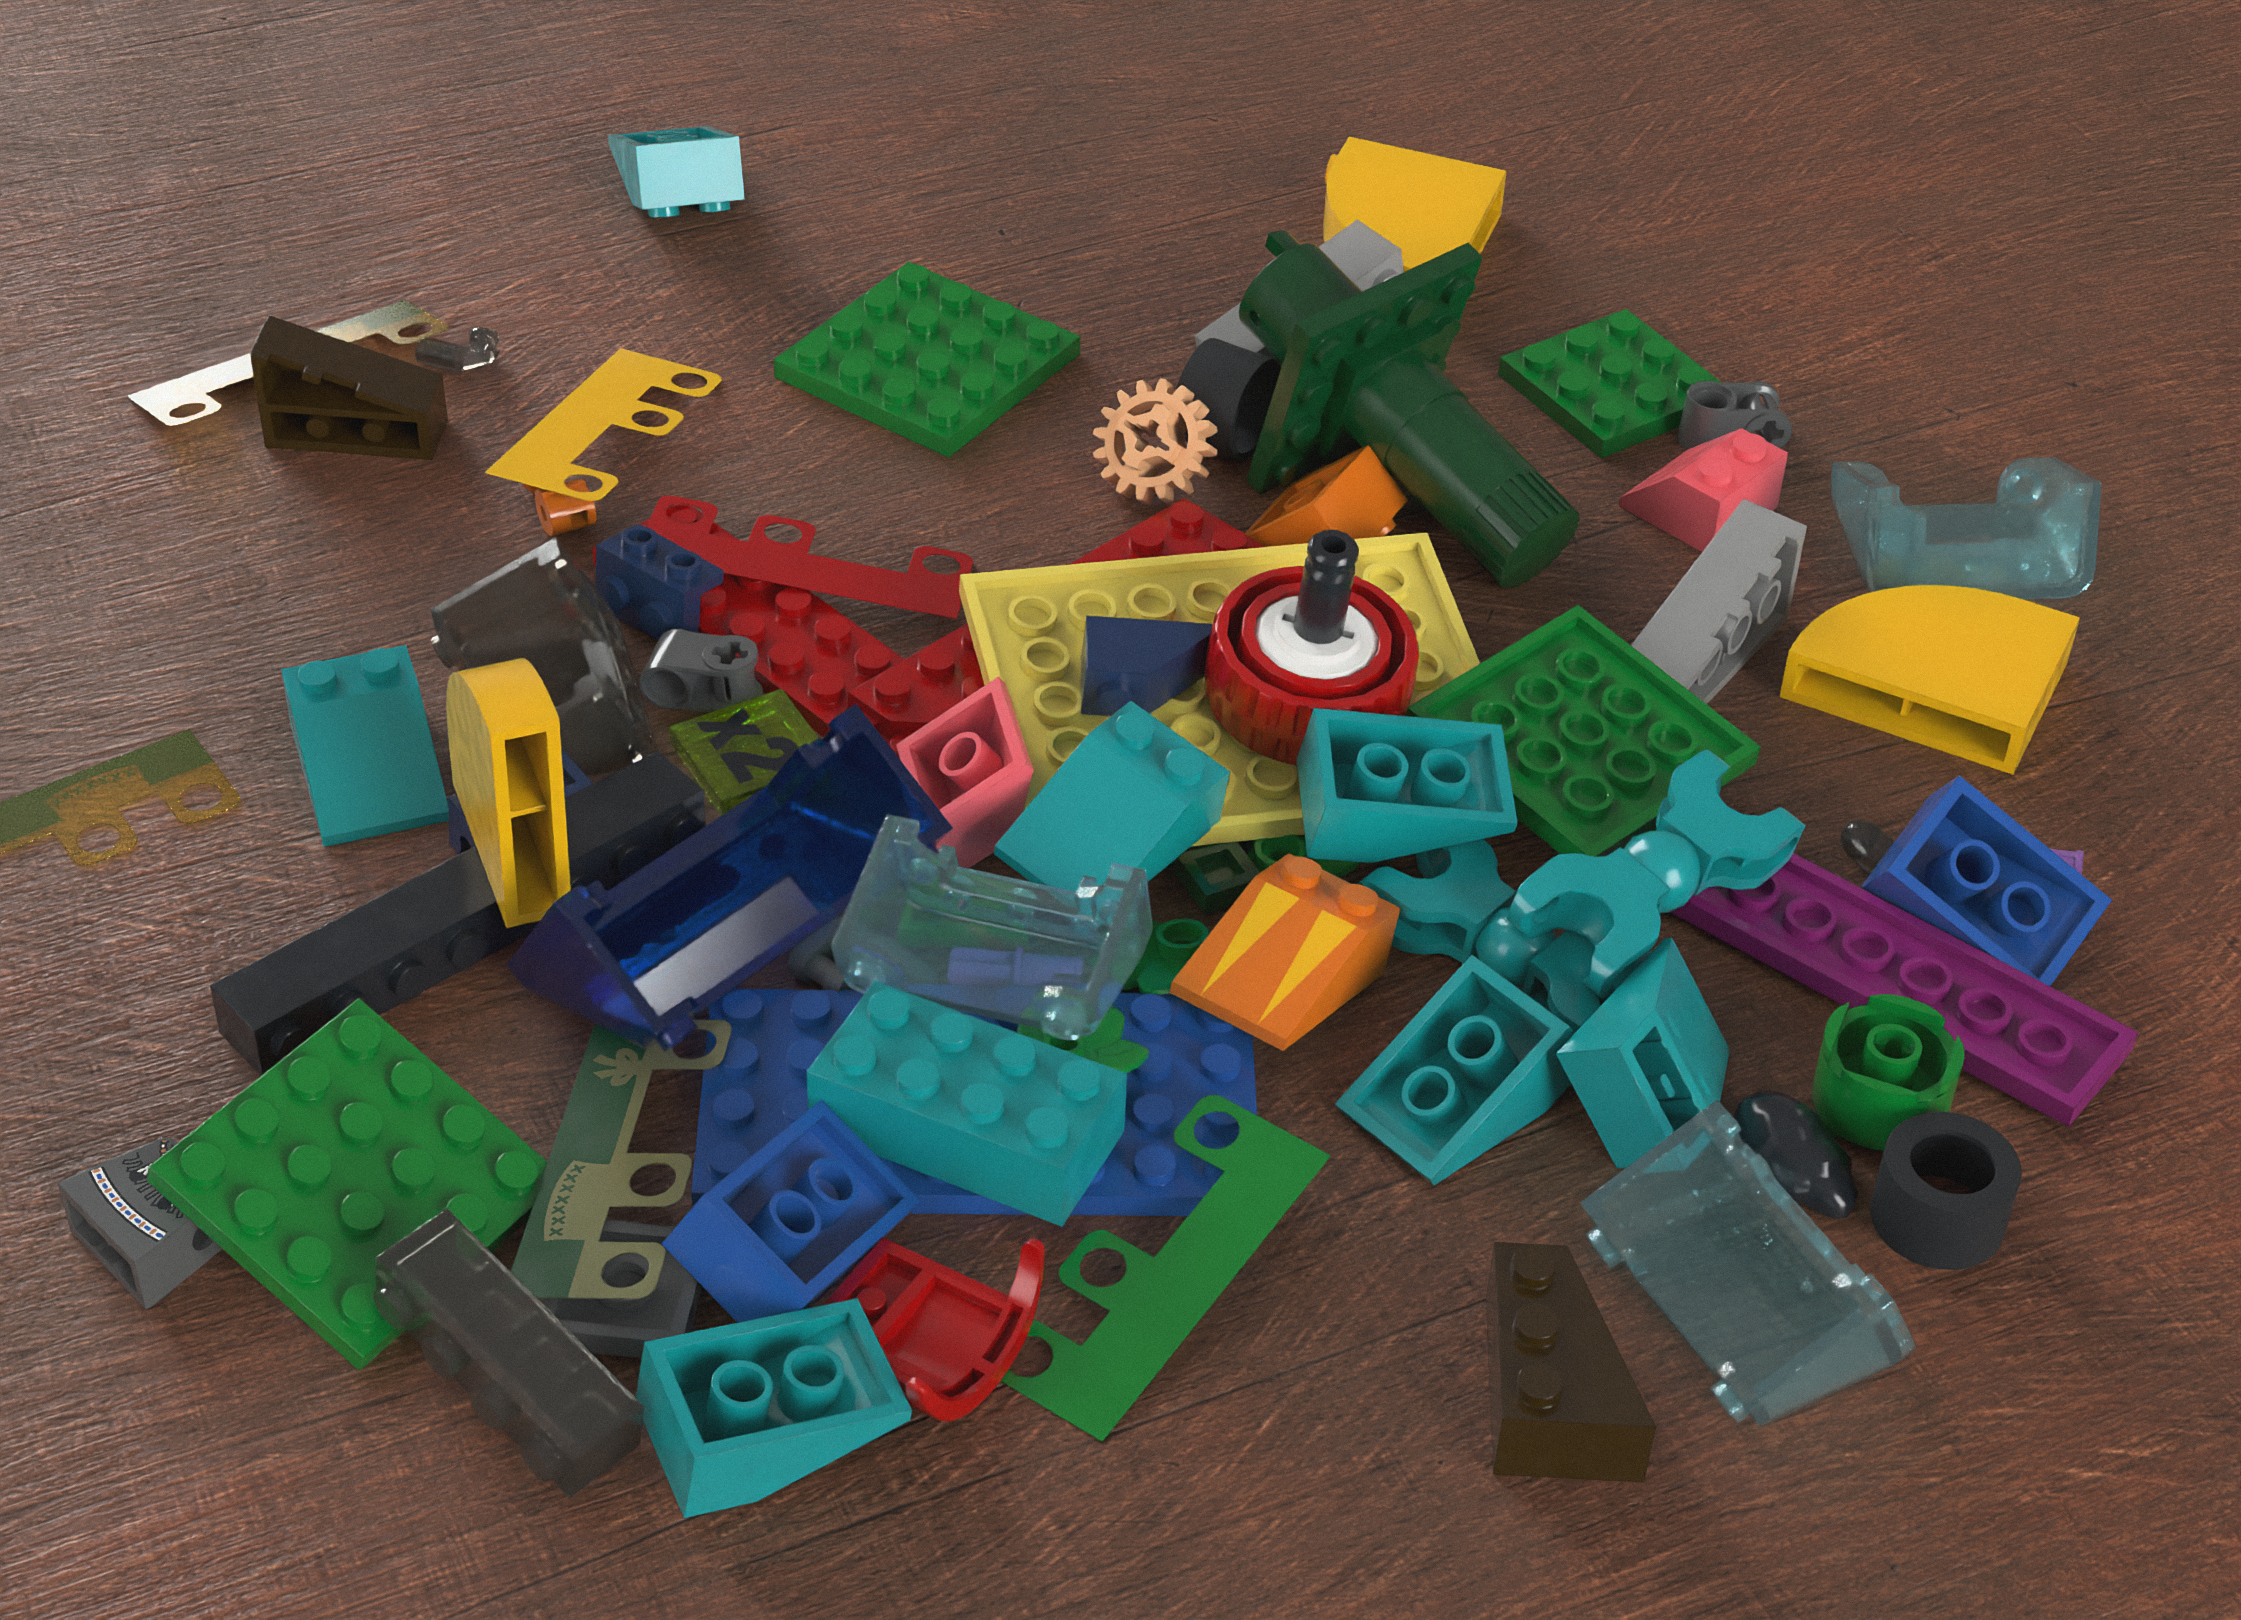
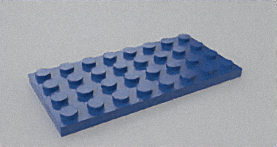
(1191, 1056)

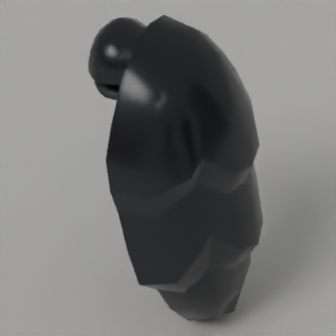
(1798, 1151)

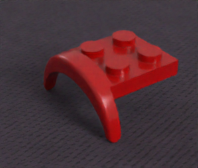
(941, 1328)

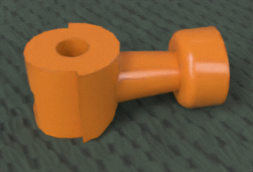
(562, 512)

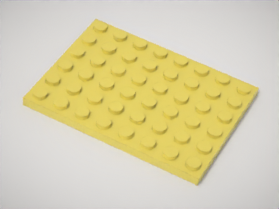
(1032, 634)

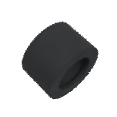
(1235, 389)
(1936, 1225)

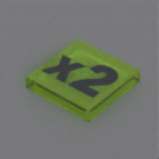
(740, 746)

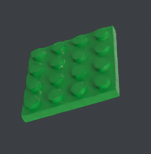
(927, 358)
(1587, 731)
(340, 1162)

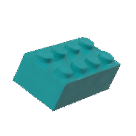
(971, 1101)

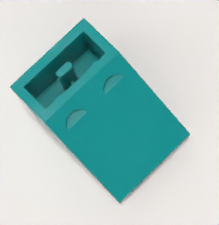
(1647, 1057)

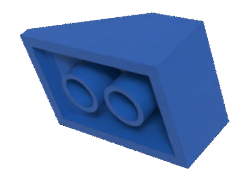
(1988, 883)
(790, 1219)

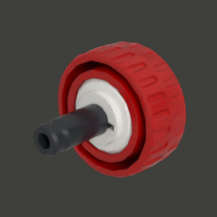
(1304, 644)

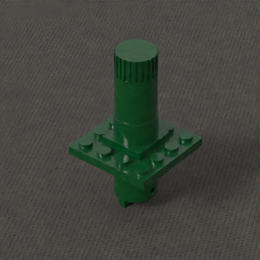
(1373, 375)

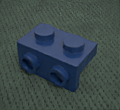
(653, 581)

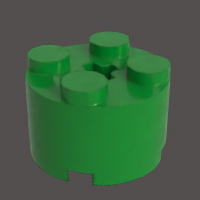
(1884, 1067)

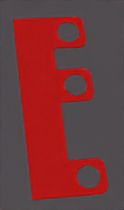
(794, 567)

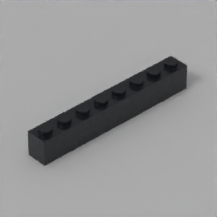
(444, 918)

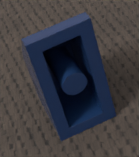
(1139, 662)

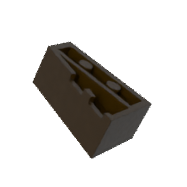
(343, 396)
(1557, 1375)

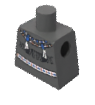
(133, 1225)

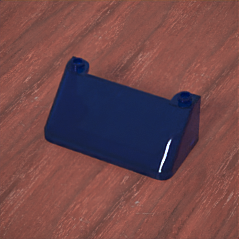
(727, 895)

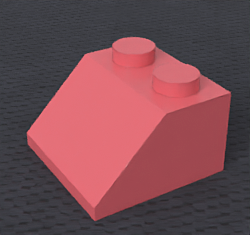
(1706, 485)
(973, 769)

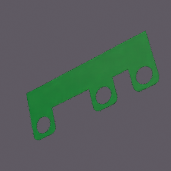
(1171, 1292)

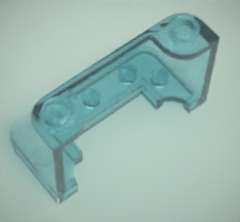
(2026, 545)
(992, 939)
(1744, 1272)

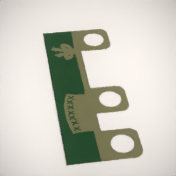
(593, 1171)

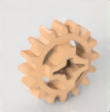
(1140, 464)

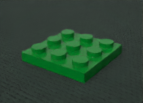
(1606, 381)

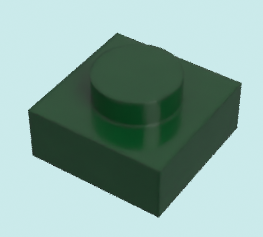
(1215, 874)

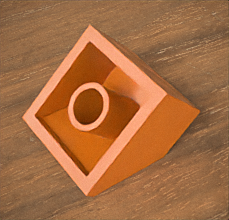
(1343, 496)

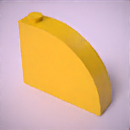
(1412, 198)
(1935, 667)
(511, 783)

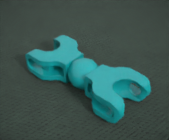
(1621, 895)
(1464, 913)

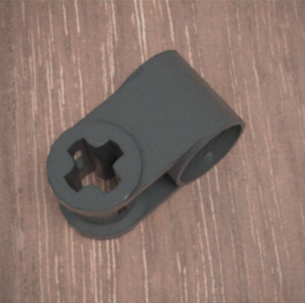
(1721, 408)
(699, 671)

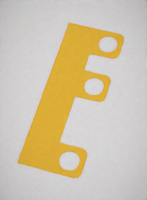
(601, 400)

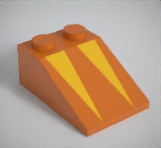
(1289, 952)

